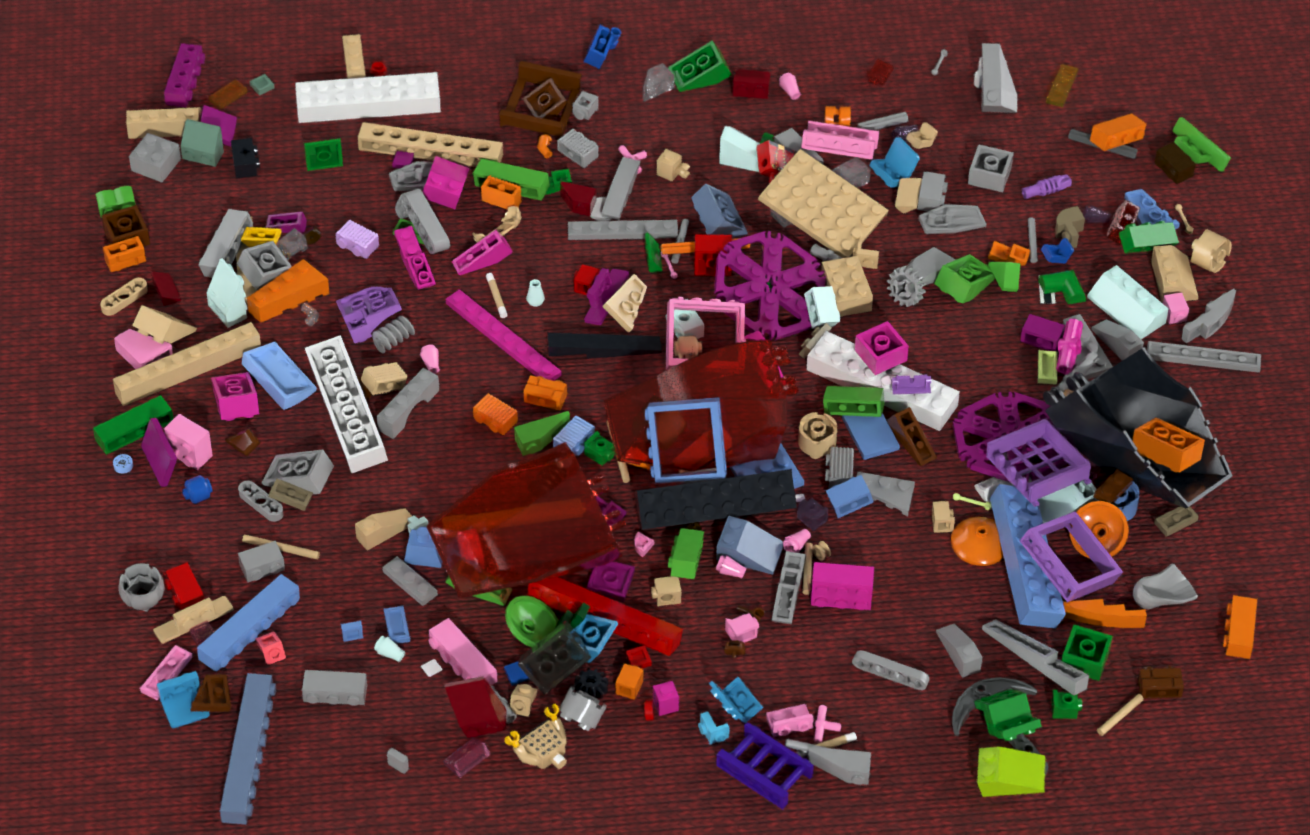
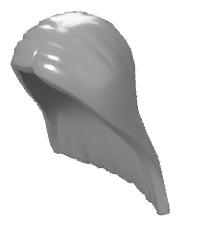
(1163, 589)

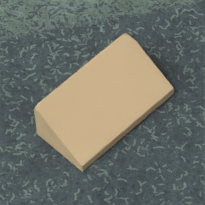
(908, 194)

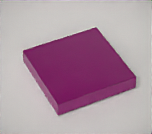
(218, 118)
(611, 580)

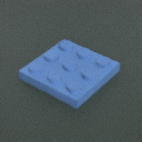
(780, 463)

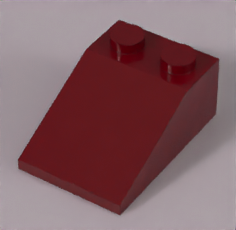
(476, 707)

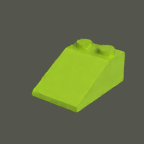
(1010, 772)

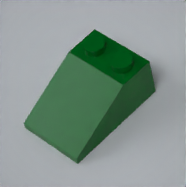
(700, 68)

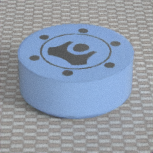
(123, 463)

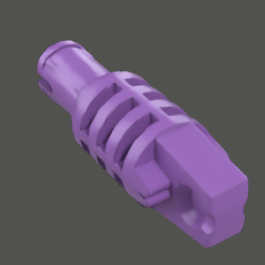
(1047, 186)

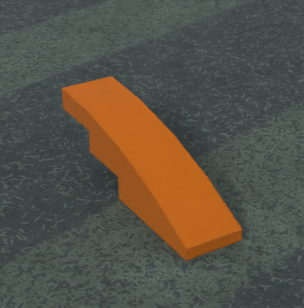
(1096, 613)

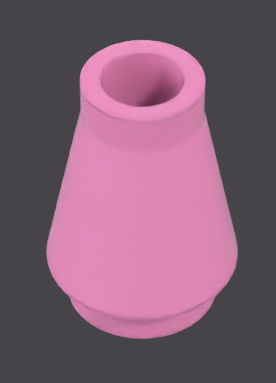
(790, 86)
(431, 358)
(796, 541)
(730, 567)

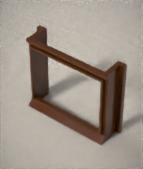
(539, 74)

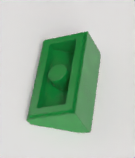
(653, 254)

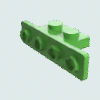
(1199, 146)

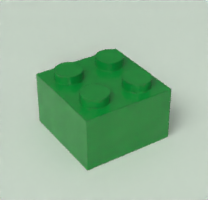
(1087, 651)

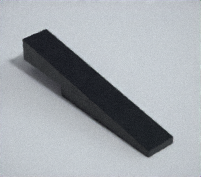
(602, 345)

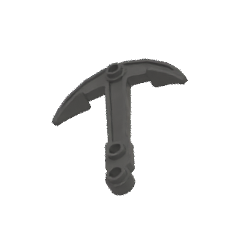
(992, 686)

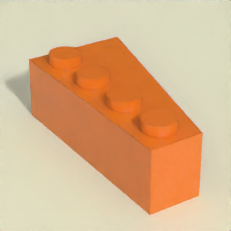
(287, 290)

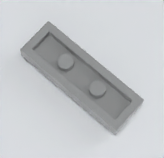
(410, 581)

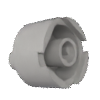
(582, 709)

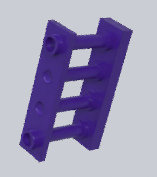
(758, 782)

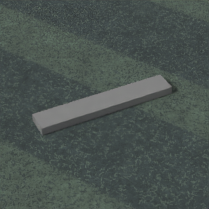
(1204, 356)

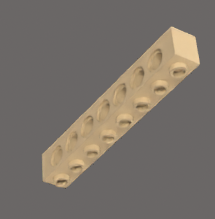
(428, 144)

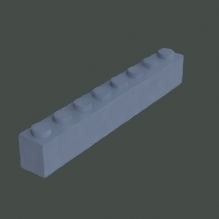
(247, 748)

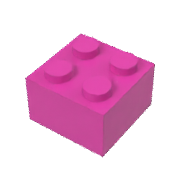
(881, 348)

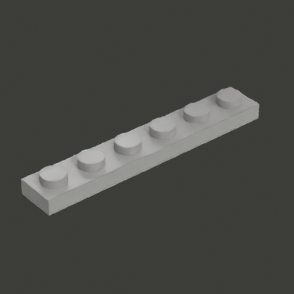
(622, 229)

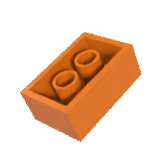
(1168, 444)

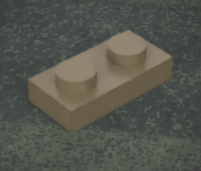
(809, 344)
(290, 494)
(1176, 520)

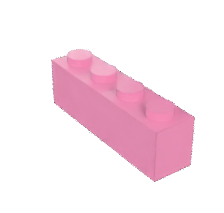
(460, 652)

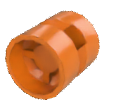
(843, 113)

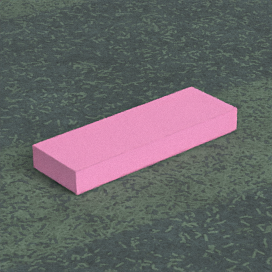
(167, 669)

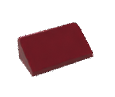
(165, 288)

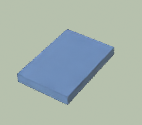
(871, 435)

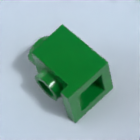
(599, 449)
(1065, 705)

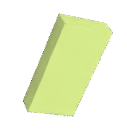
(1047, 367)

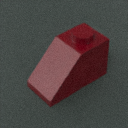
(578, 198)

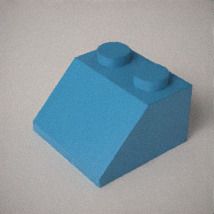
(595, 633)

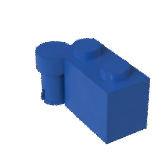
(601, 44)

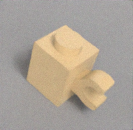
(671, 165)

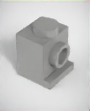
(585, 110)

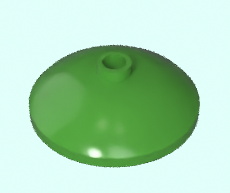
(529, 619)

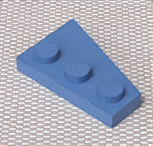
(1148, 209)

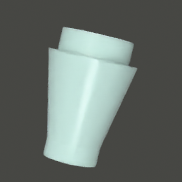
(535, 293)
(389, 649)

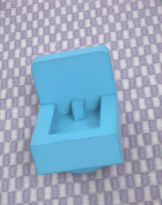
(712, 733)

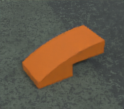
(1012, 254)

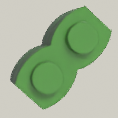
(115, 200)

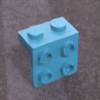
(897, 164)
(176, 698)
(737, 700)

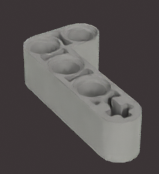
(416, 207)

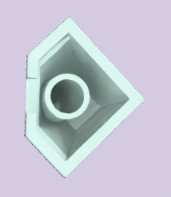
(738, 150)

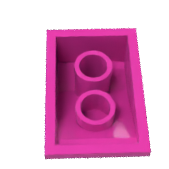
(445, 182)
(235, 396)

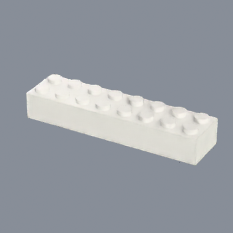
(367, 97)
(838, 362)
(346, 404)

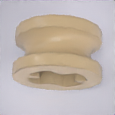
(821, 551)

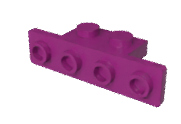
(603, 288)

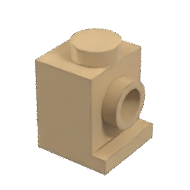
(942, 517)

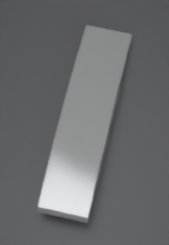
(620, 188)
(788, 587)

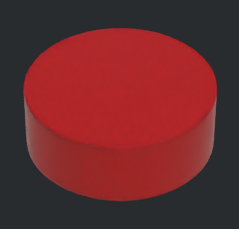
(649, 710)

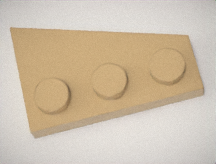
(626, 301)

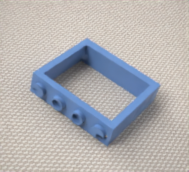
(714, 405)

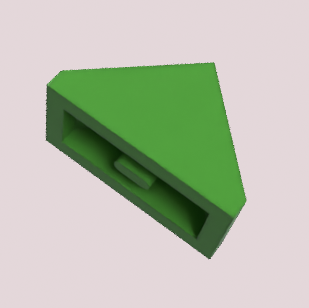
(1006, 275)

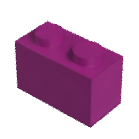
(1042, 333)

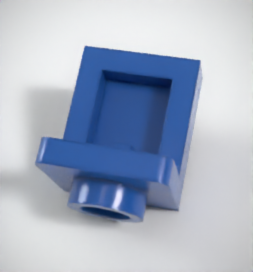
(1058, 253)

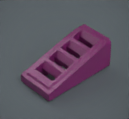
(297, 218)

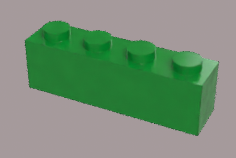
(131, 424)

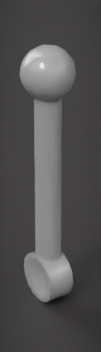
(943, 54)

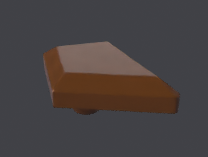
(244, 441)

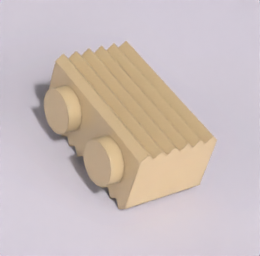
(384, 378)

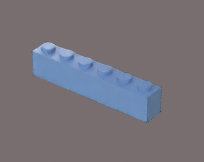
(248, 623)

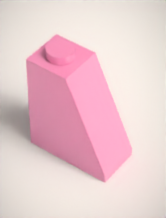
(140, 349)

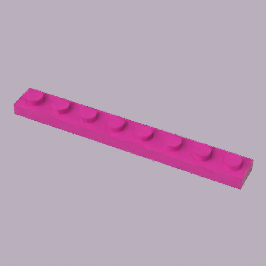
(502, 336)

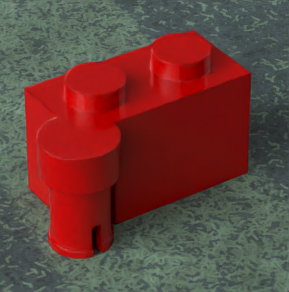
(183, 586)

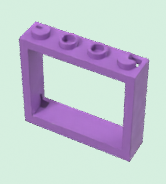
(1055, 569)

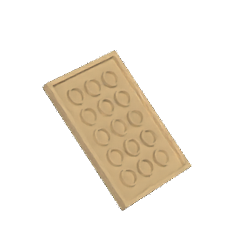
(823, 204)

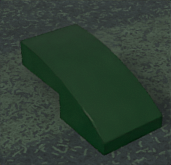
(576, 618)

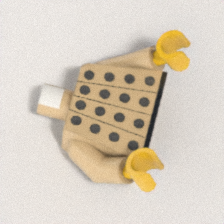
(542, 744)

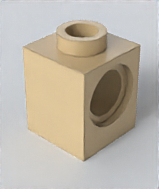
(666, 591)

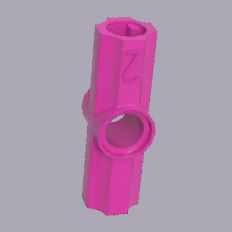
(1069, 346)

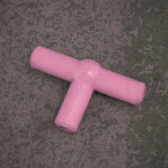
(638, 156)
(821, 724)

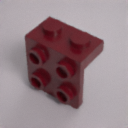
(751, 84)

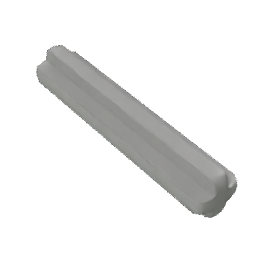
(884, 121)

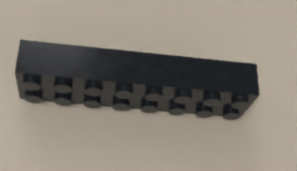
(715, 499)

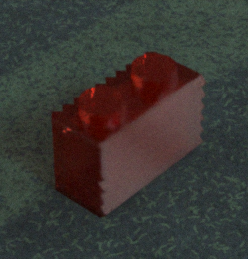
(1124, 215)

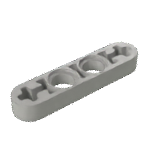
(891, 670)

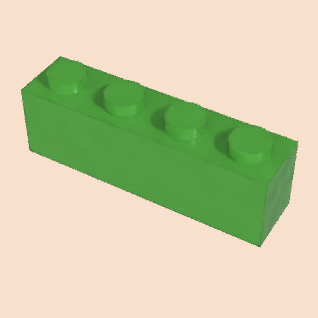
(532, 182)

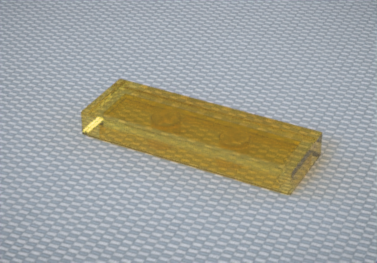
(1062, 85)

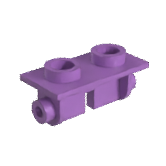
(905, 385)

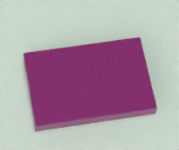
(159, 452)

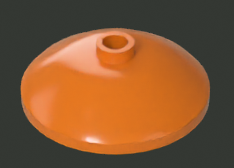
(1107, 517)
(977, 541)

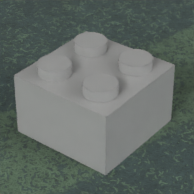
(155, 157)
(990, 168)
(262, 264)

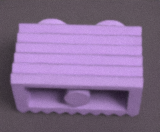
(357, 239)

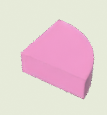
(642, 544)

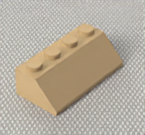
(160, 121)

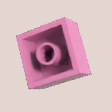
(189, 441)

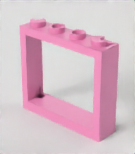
(697, 304)

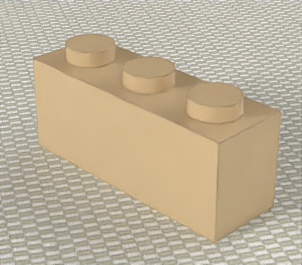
(353, 56)

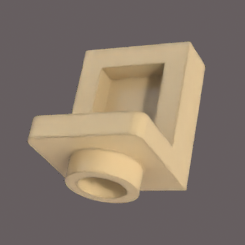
(922, 138)
(867, 258)
(522, 699)

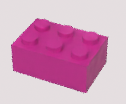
(842, 586)

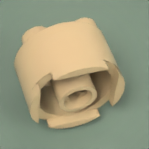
(1210, 251)
(817, 434)

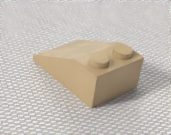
(161, 325)

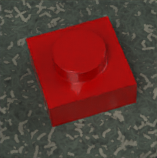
(639, 657)

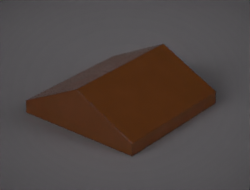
(545, 100)

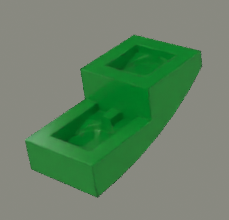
(556, 178)

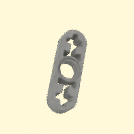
(257, 493)

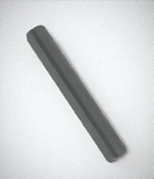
(1082, 137)

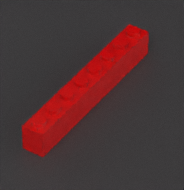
(631, 622)

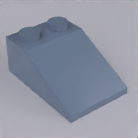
(749, 545)

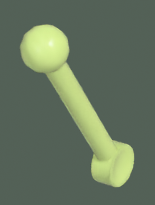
(987, 505)

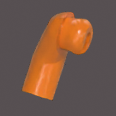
(542, 145)

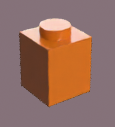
(629, 681)

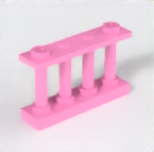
(840, 139)

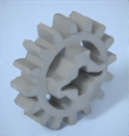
(907, 287)

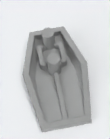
(411, 176)
(952, 219)
(929, 264)

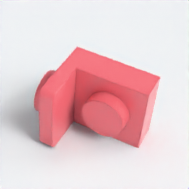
(271, 648)

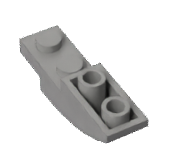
(1215, 316)

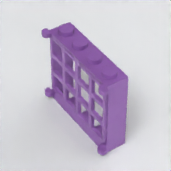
(1045, 485)

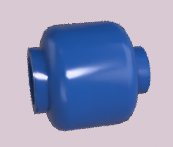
(197, 489)

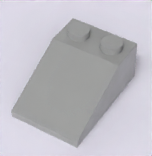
(302, 469)

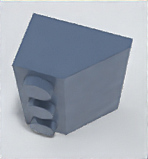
(718, 212)

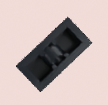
(244, 157)

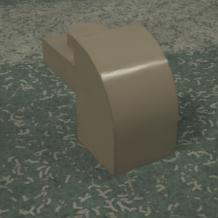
(1068, 225)

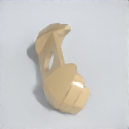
(510, 221)

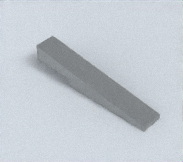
(1038, 656)

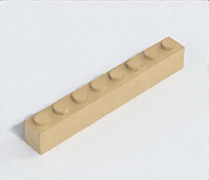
(186, 364)

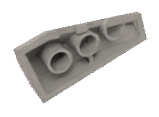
(997, 84)

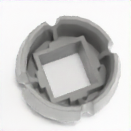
(139, 577)

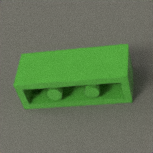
(853, 401)
(686, 553)

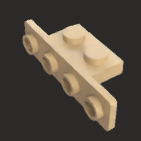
(191, 617)

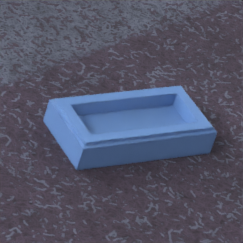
(397, 624)

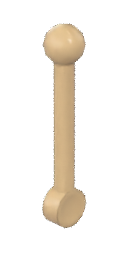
(1189, 230)

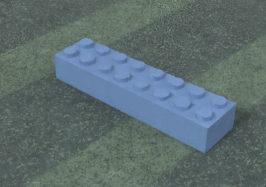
(1033, 593)

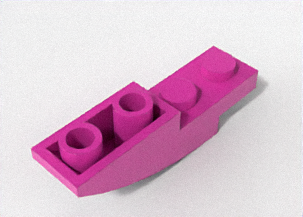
(414, 258)

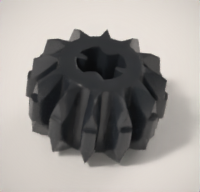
(592, 683)

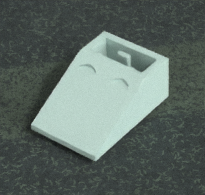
(227, 295)
(1066, 500)

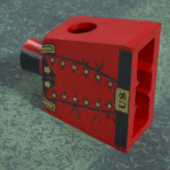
(772, 158)

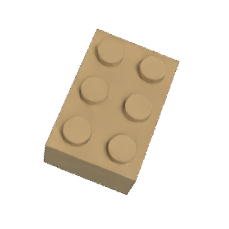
(848, 285)

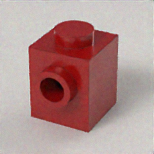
(584, 278)

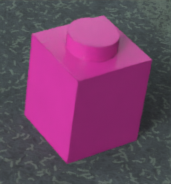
(665, 698)

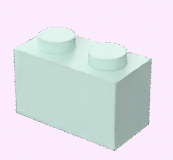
(822, 307)

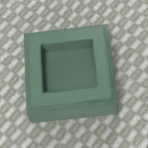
(262, 84)

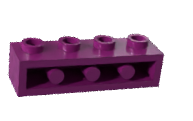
(184, 75)

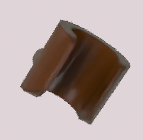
(757, 611)

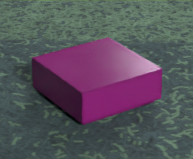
(402, 159)

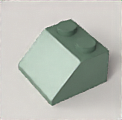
(202, 143)

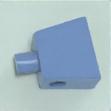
(422, 549)

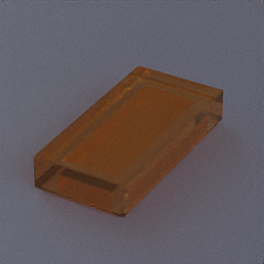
(227, 94)

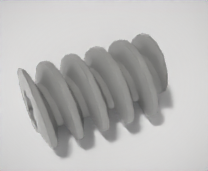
(392, 333)

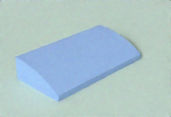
(278, 375)

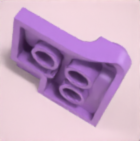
(366, 310)

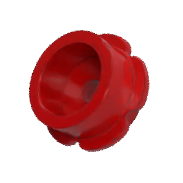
(378, 69)

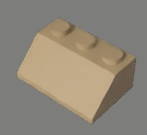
(1173, 272)

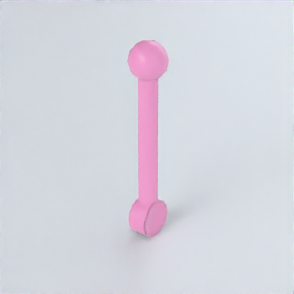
(674, 275)

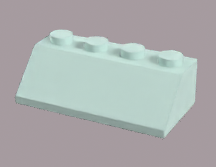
(1128, 302)

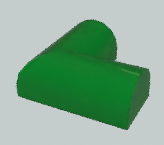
(1063, 281)

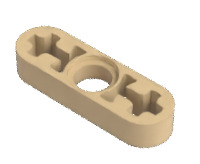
(120, 303)

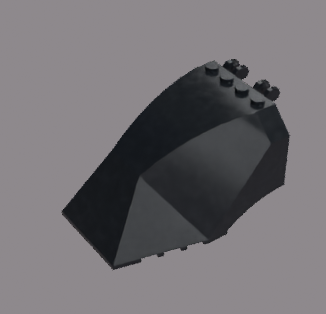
(1107, 410)

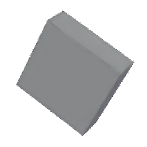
(397, 760)

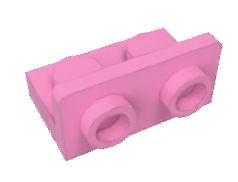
(789, 720)

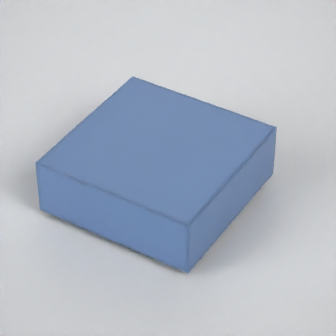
(352, 631)

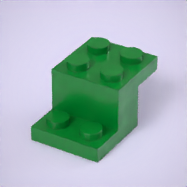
(1008, 714)

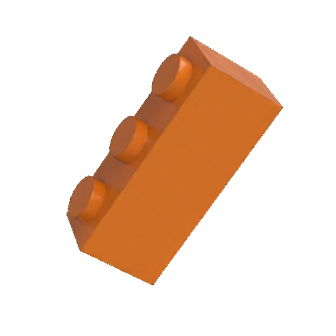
(1118, 132)
(1240, 627)

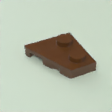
(212, 695)

